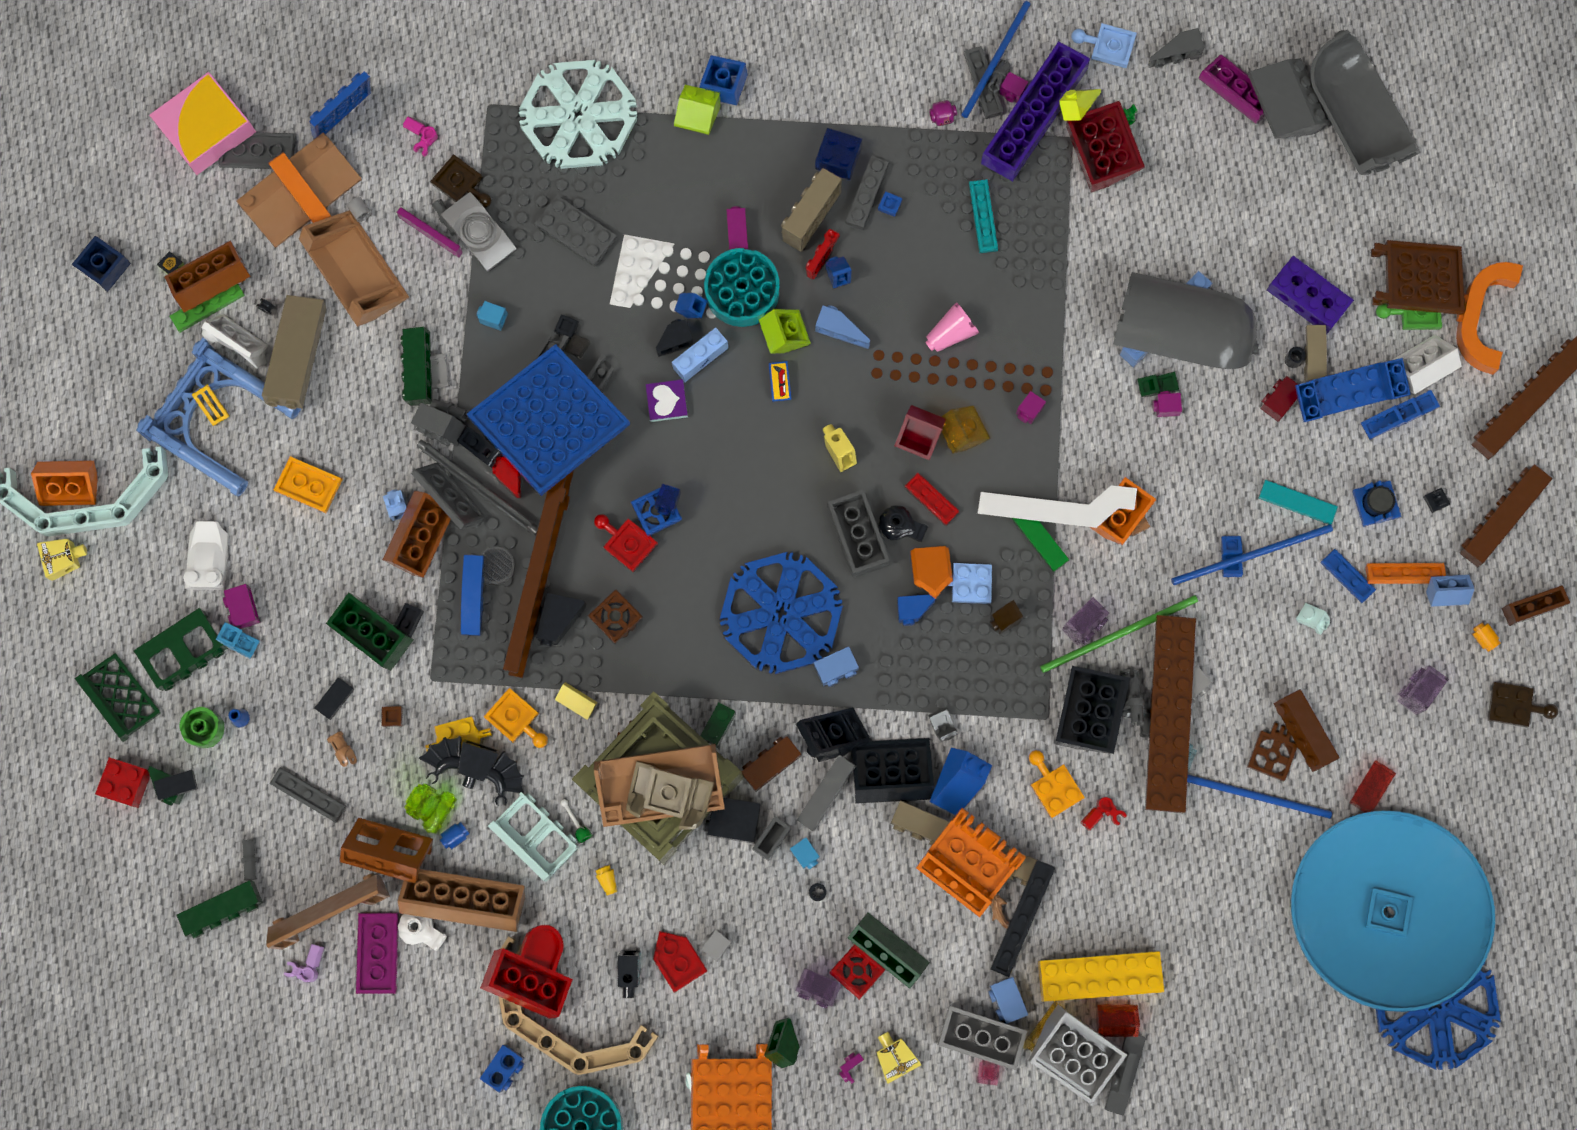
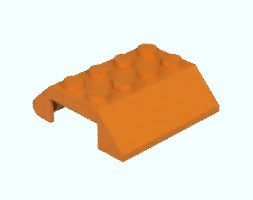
(969, 862)

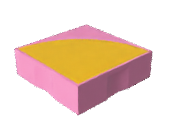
(202, 123)

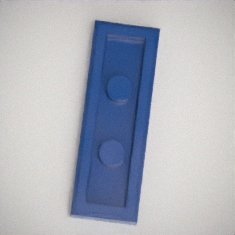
(1347, 575)

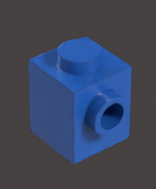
(690, 305)

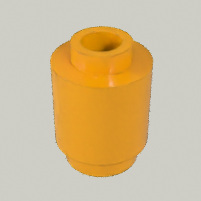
(1486, 636)

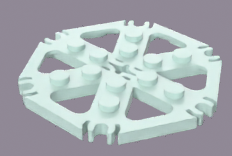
(591, 111)

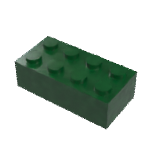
(369, 631)

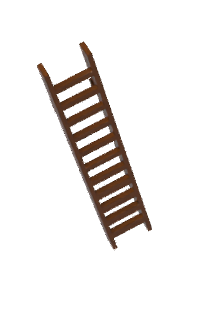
(537, 575)

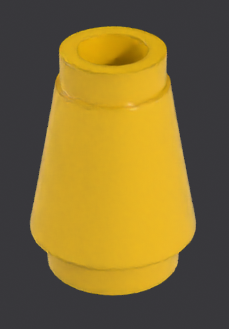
(606, 878)

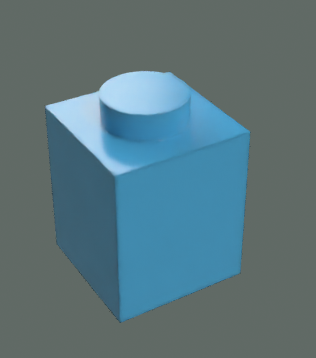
(492, 315)
(805, 854)

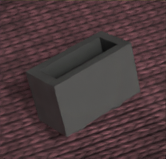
(771, 838)

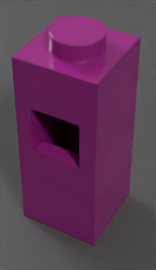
(737, 228)

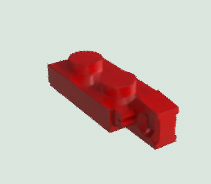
(821, 254)

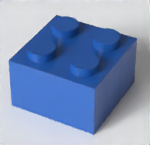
(725, 77)

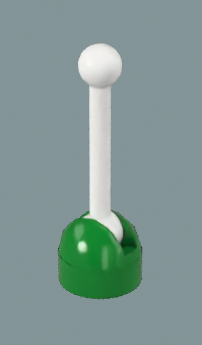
(582, 833)

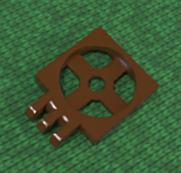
(1279, 738)

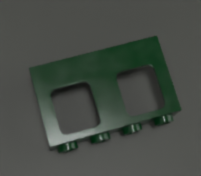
(173, 639)

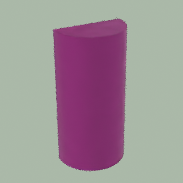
(1233, 87)

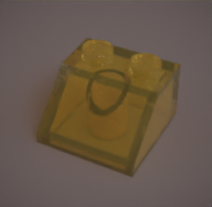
(964, 429)

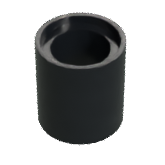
(1298, 351)

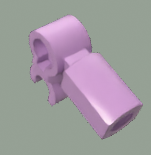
(307, 973)

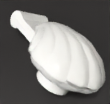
(424, 934)

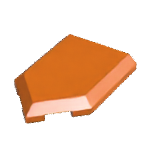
(931, 569)

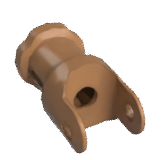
(342, 749)

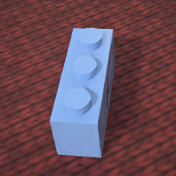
(700, 354)

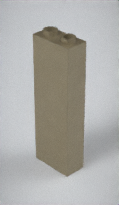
(294, 352)

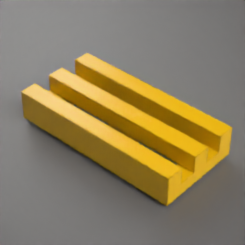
(219, 418)

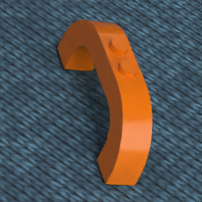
(1469, 345)

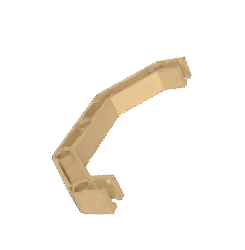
(563, 1051)

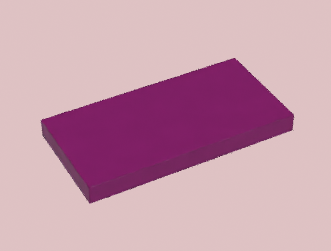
(377, 953)

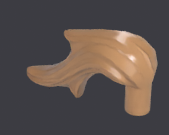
(996, 906)

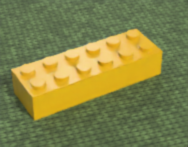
(1100, 976)

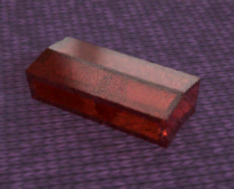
(1372, 787)

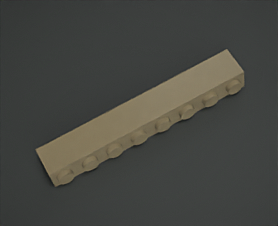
(929, 827)

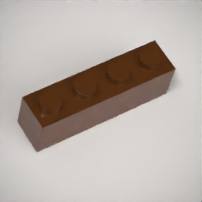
(1306, 730)

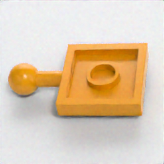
(513, 716)
(1056, 788)

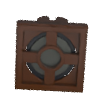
(616, 617)

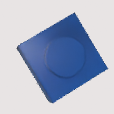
(890, 204)

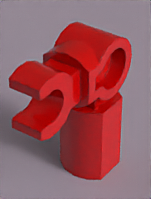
(1106, 806)

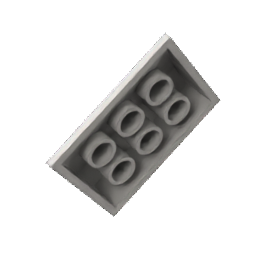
(1076, 1054)

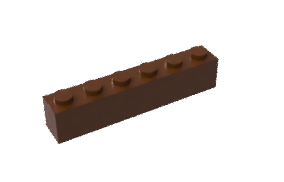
(1505, 516)

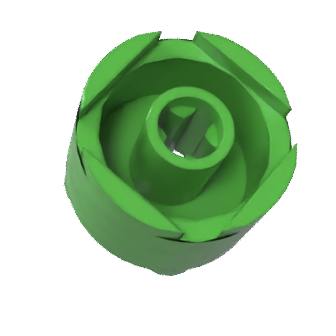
(197, 717)

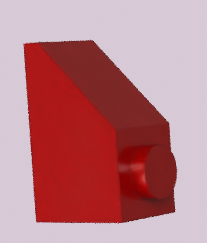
(508, 476)

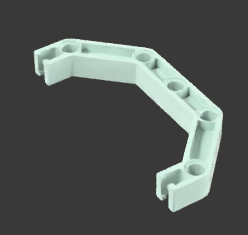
(98, 517)

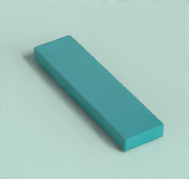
(983, 216)
(1298, 502)

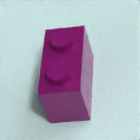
(241, 606)

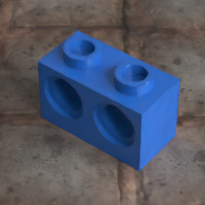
(498, 1065)

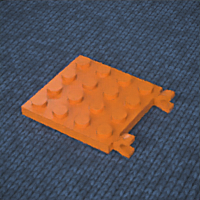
(731, 1092)

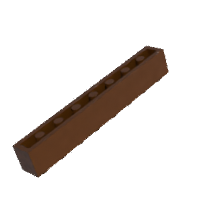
(1528, 401)

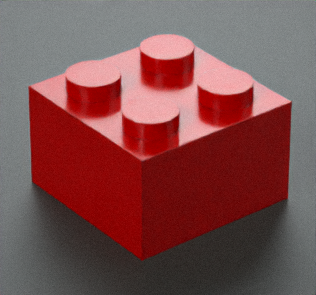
(123, 782)

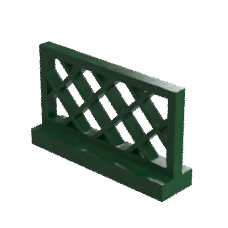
(101, 702)

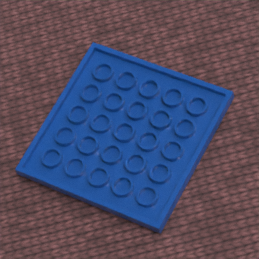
(548, 419)

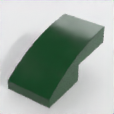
(1154, 384)

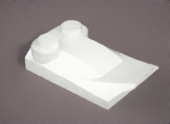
(236, 338)
(206, 557)

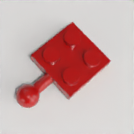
(628, 543)

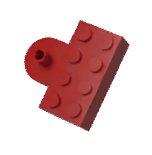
(531, 975)

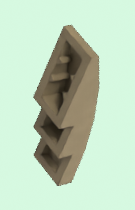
(1315, 352)

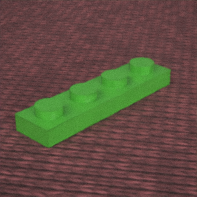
(184, 320)

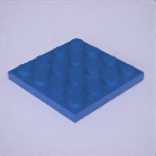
(341, 105)

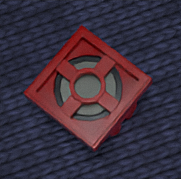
(857, 971)

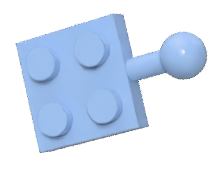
(1111, 45)
(971, 583)

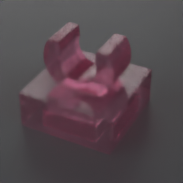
(988, 1073)

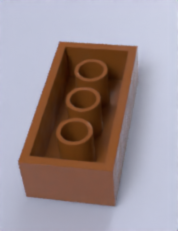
(207, 276)
(417, 535)

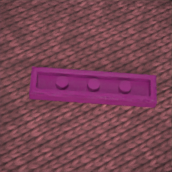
(429, 232)

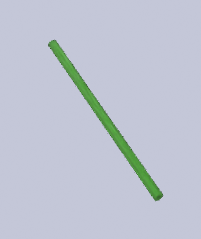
(1117, 634)

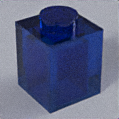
(667, 500)

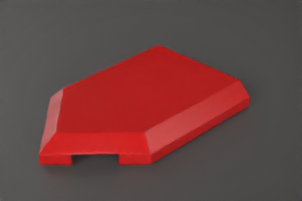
(677, 960)

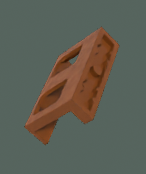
(383, 857)

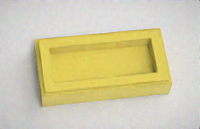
(576, 701)

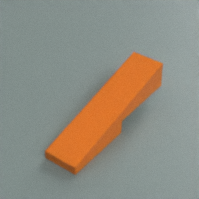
(298, 188)

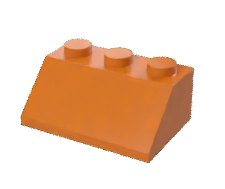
(65, 483)
(1124, 521)

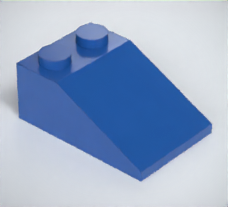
(959, 780)

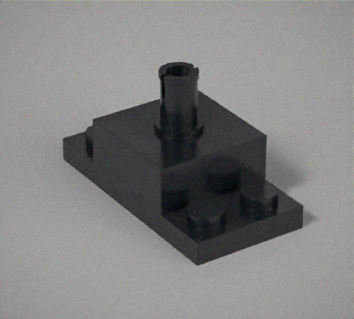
(833, 734)

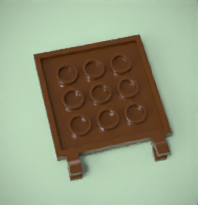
(1421, 277)

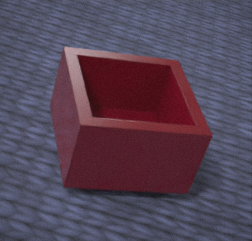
(920, 432)

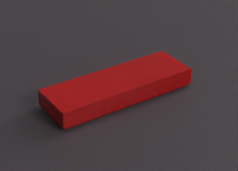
(931, 499)

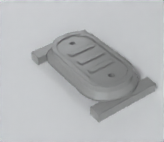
(439, 371)

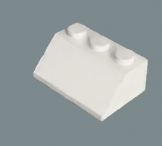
(1429, 362)

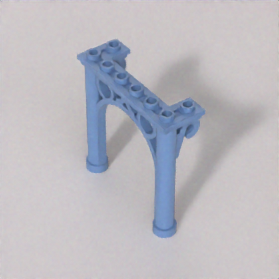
(153, 428)

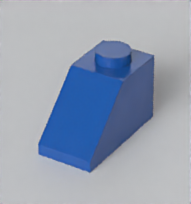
(838, 271)
(913, 608)

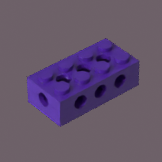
(1312, 283)

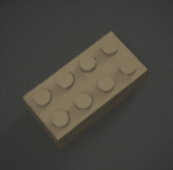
(811, 209)

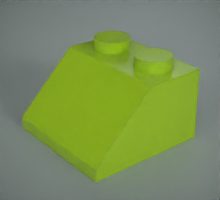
(697, 109)
(784, 330)

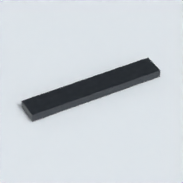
(1022, 918)

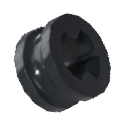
(265, 306)
(812, 888)

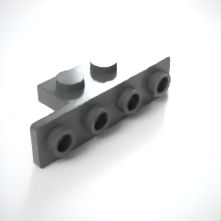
(1124, 1076)

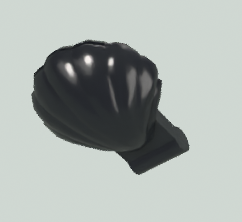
(898, 523)

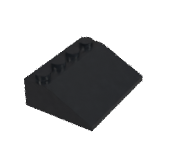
(1092, 710)
(893, 771)

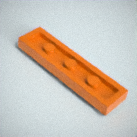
(1403, 572)

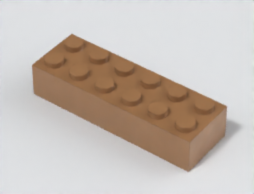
(463, 900)

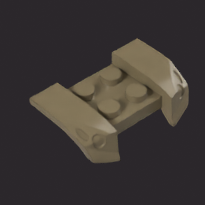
(669, 794)

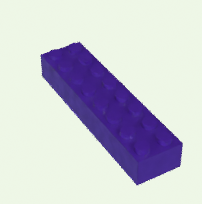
(1034, 111)

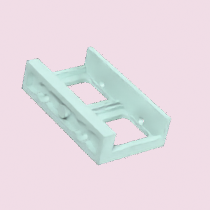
(526, 845)

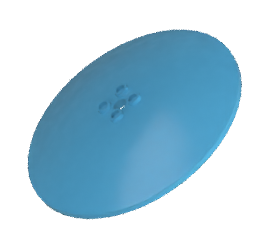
(1438, 902)

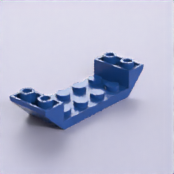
(1352, 389)

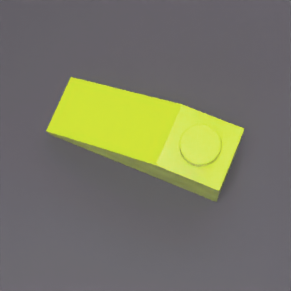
(1077, 102)

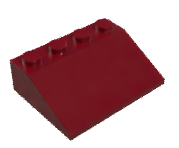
(1105, 146)

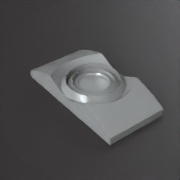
(478, 231)

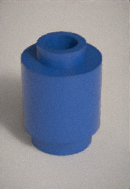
(454, 835)

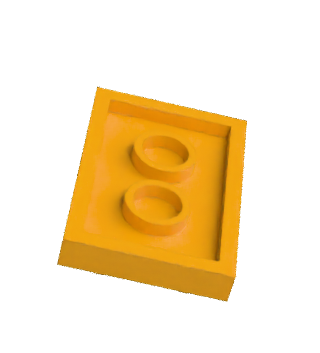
(307, 484)

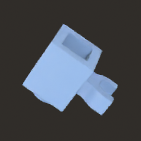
(395, 504)

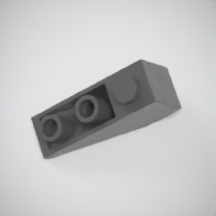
(1183, 46)

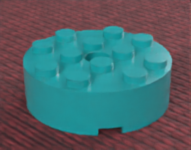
(737, 305)
(584, 1105)

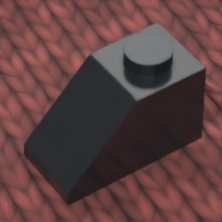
(675, 337)

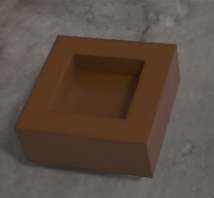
(392, 716)

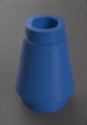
(242, 719)

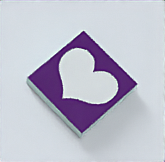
(666, 400)

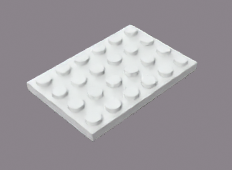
(638, 263)

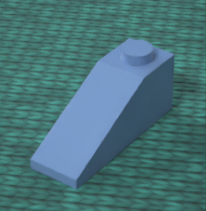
(837, 325)

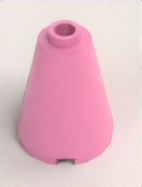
(951, 329)

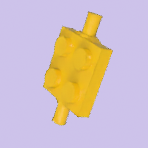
(463, 727)

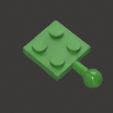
(1412, 319)

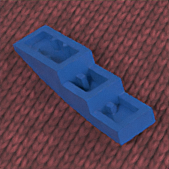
(1400, 414)
(472, 595)

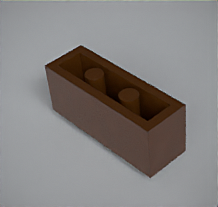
(1535, 605)
(770, 763)

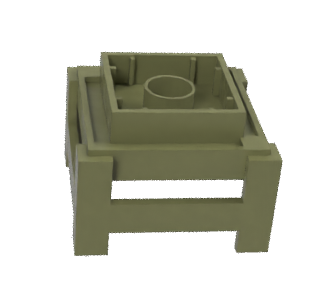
(656, 731)

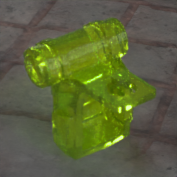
(429, 806)

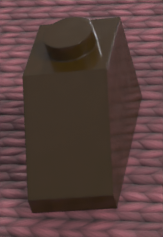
(1006, 617)

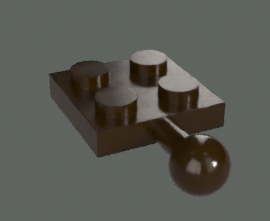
(458, 179)
(1514, 705)

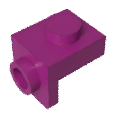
(850, 1062)

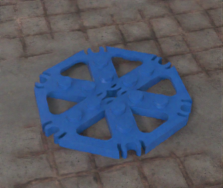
(794, 625)
(1440, 1026)

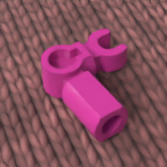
(428, 134)

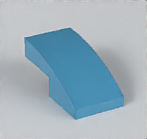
(237, 640)

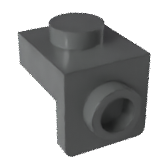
(943, 724)

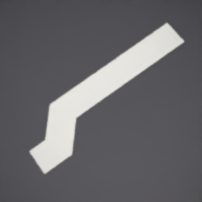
(1058, 511)

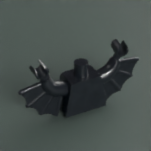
(475, 763)

